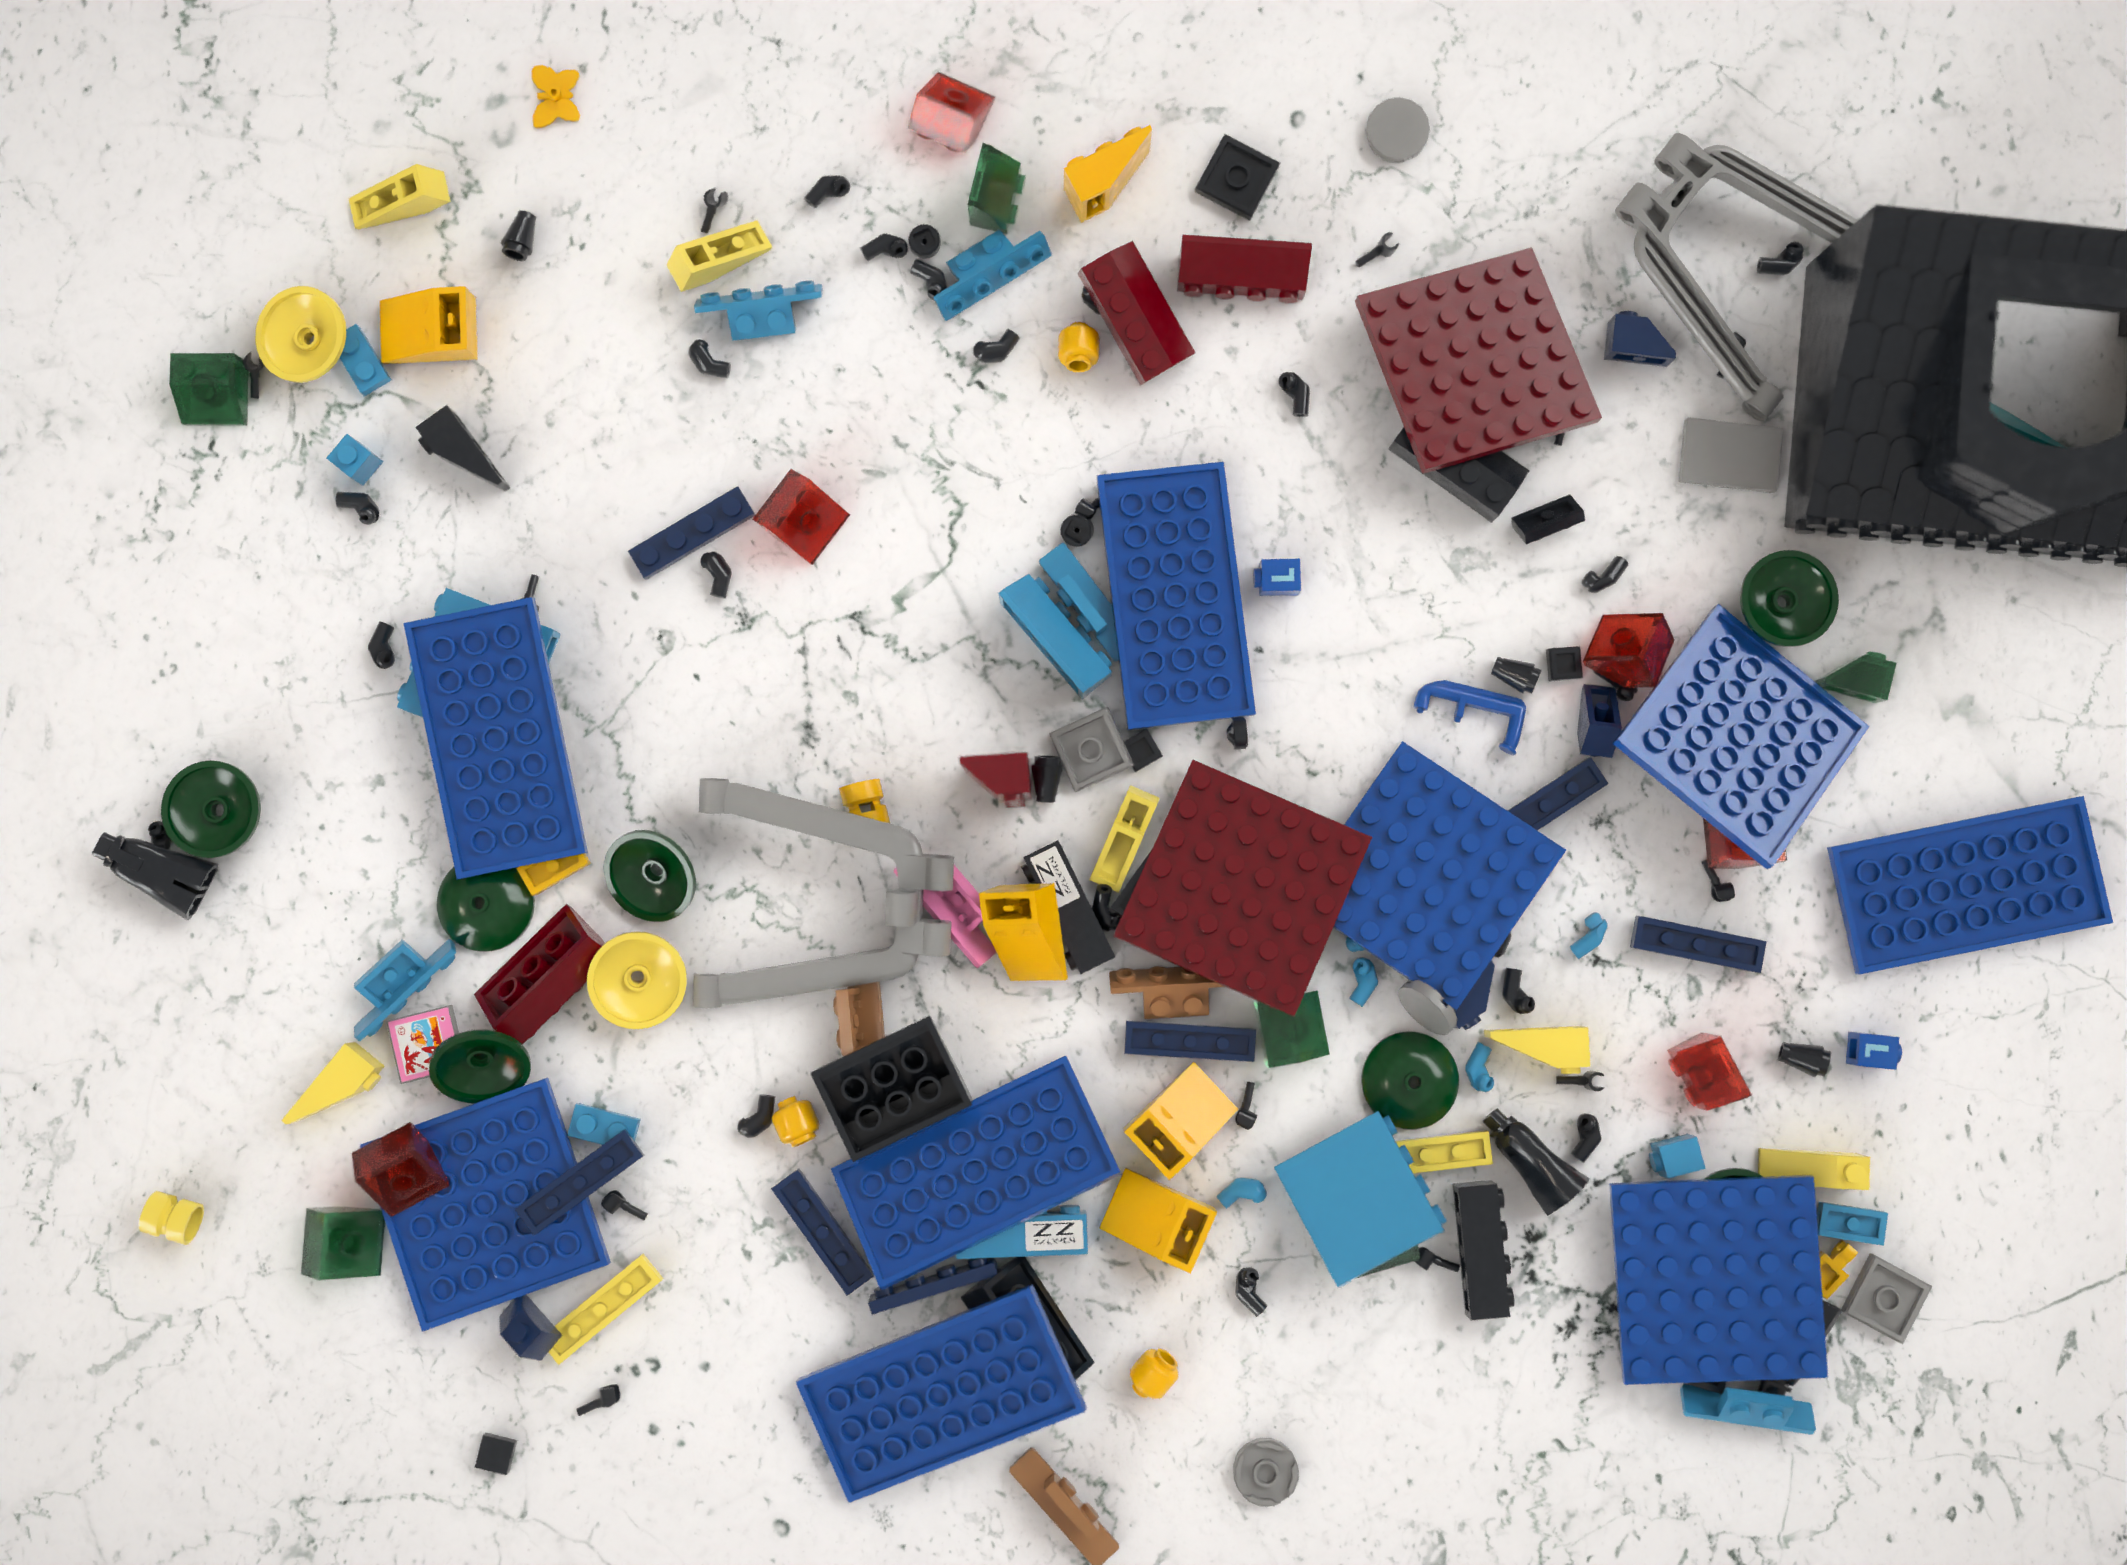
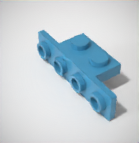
(987, 268)
(759, 312)
(1082, 593)
(395, 979)
(1749, 1409)

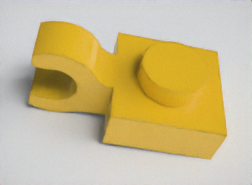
(1832, 1267)

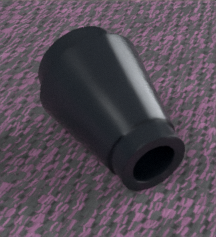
(519, 237)
(1517, 674)
(1046, 777)
(1806, 1058)

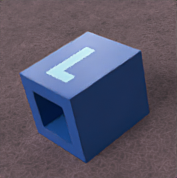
(1278, 577)
(1873, 1050)

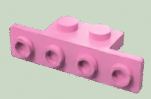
(964, 911)

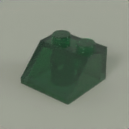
(995, 190)
(209, 388)
(1290, 1038)
(342, 1242)

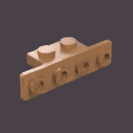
(1166, 991)
(858, 1016)
(1065, 1509)

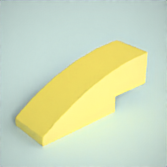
(1124, 838)

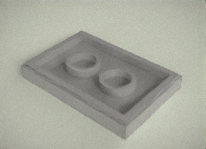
(1730, 455)

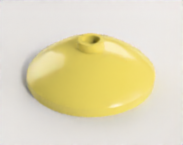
(286, 332)
(633, 1002)

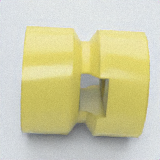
(167, 1216)

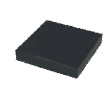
(1237, 177)

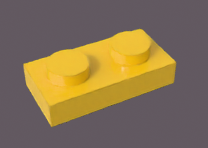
(546, 874)

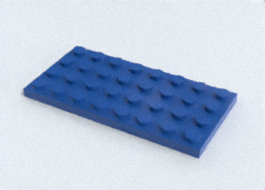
(1175, 595)
(495, 737)
(1969, 885)
(975, 1173)
(941, 1394)

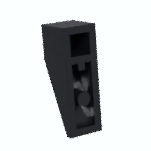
(453, 442)

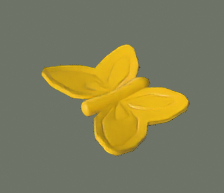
(556, 95)

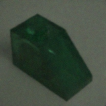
(1863, 678)

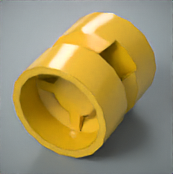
(862, 794)

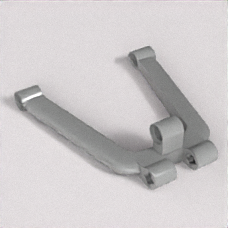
(1656, 215)
(902, 910)

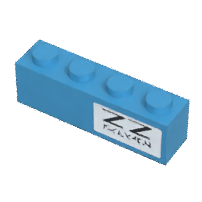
(1043, 1235)

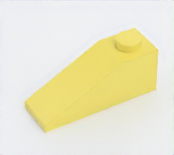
(400, 197)
(716, 254)
(1554, 1046)
(345, 1076)
(1829, 1169)

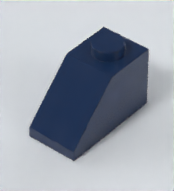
(1636, 341)
(1598, 721)
(1475, 1001)
(527, 1329)

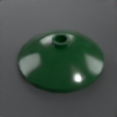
(1808, 593)
(191, 806)
(640, 884)
(499, 922)
(479, 1065)
(1387, 1077)

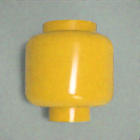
(1078, 347)
(795, 1121)
(1154, 1373)

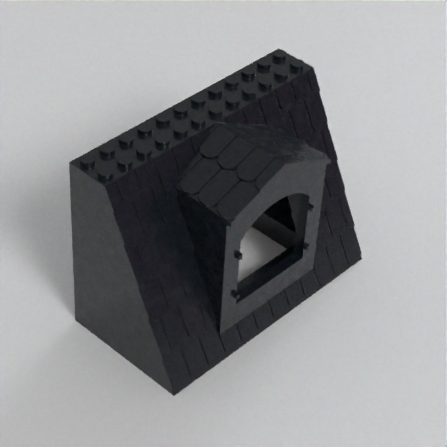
(1900, 386)

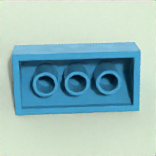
(1055, 635)

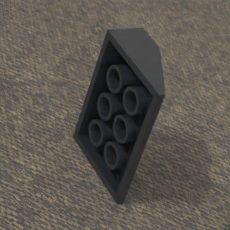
(892, 1088)

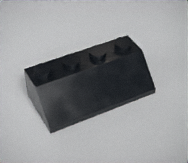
(1480, 483)
(1020, 1274)

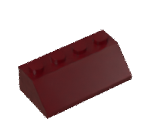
(1243, 268)
(1136, 312)
(1002, 776)
(540, 976)

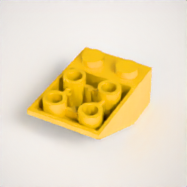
(1099, 178)
(429, 326)
(1025, 930)
(1180, 1120)
(1158, 1220)

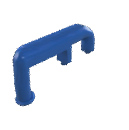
(1478, 699)

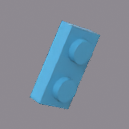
(363, 362)
(599, 1124)
(1851, 1223)

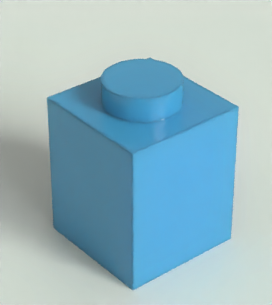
(354, 459)
(1676, 1156)

